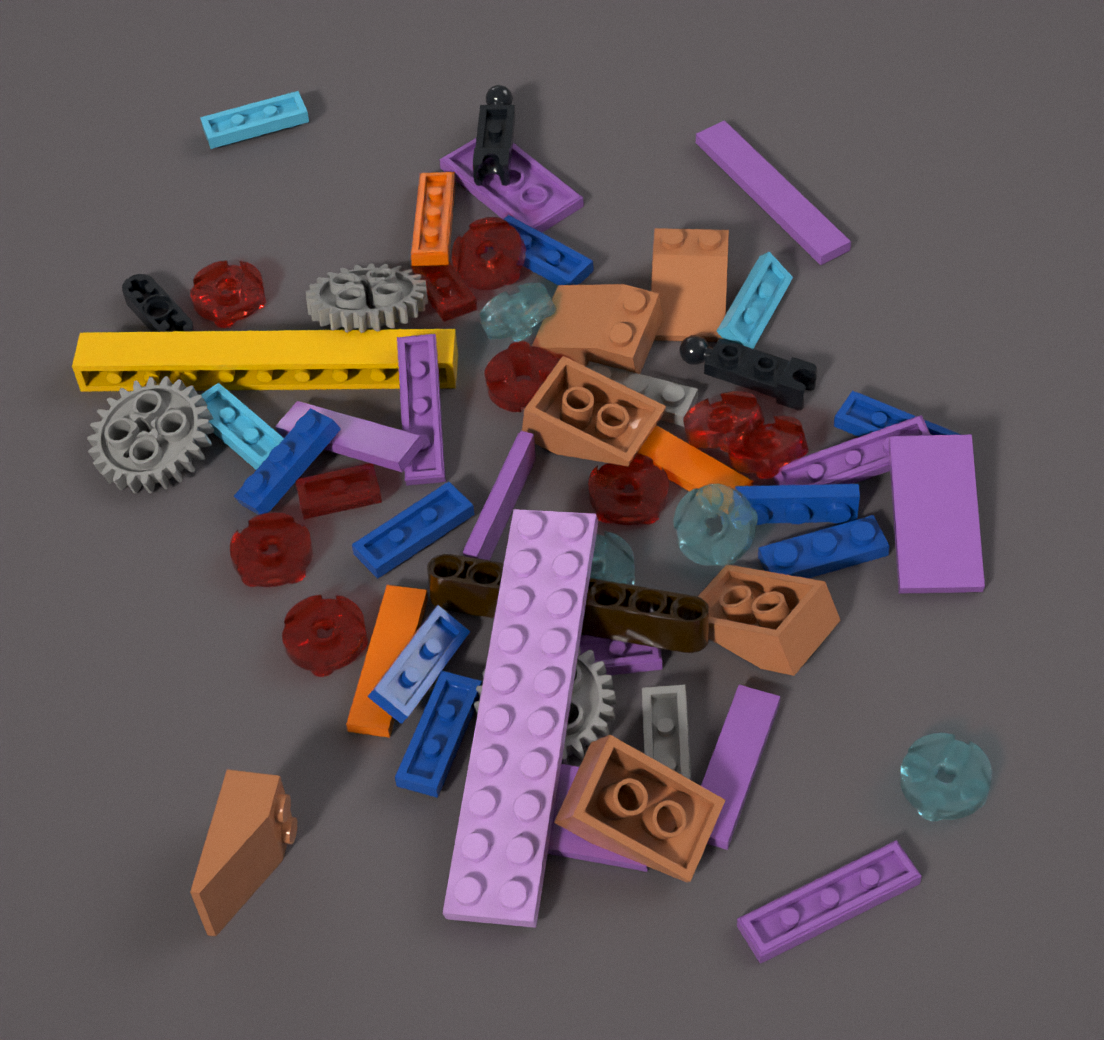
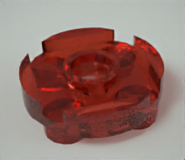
(499, 270)
(230, 307)
(514, 362)
(723, 422)
(770, 448)
(629, 508)
(274, 569)
(329, 653)

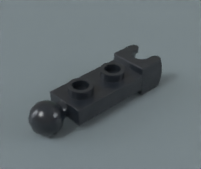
(494, 136)
(753, 369)

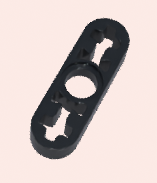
(156, 299)

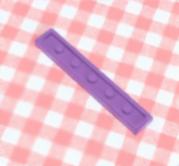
(773, 193)

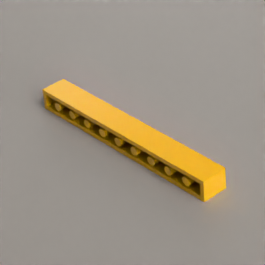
(253, 359)

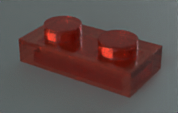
(446, 291)
(338, 491)

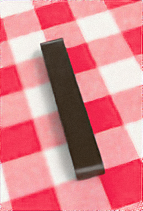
(611, 608)

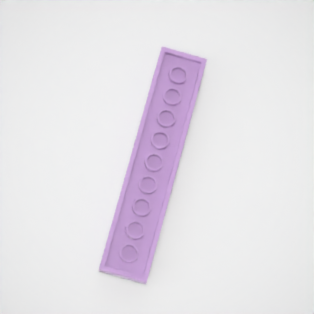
(522, 720)

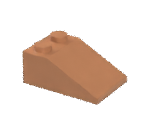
(691, 281)
(602, 325)
(590, 415)
(769, 616)
(639, 809)
(242, 845)

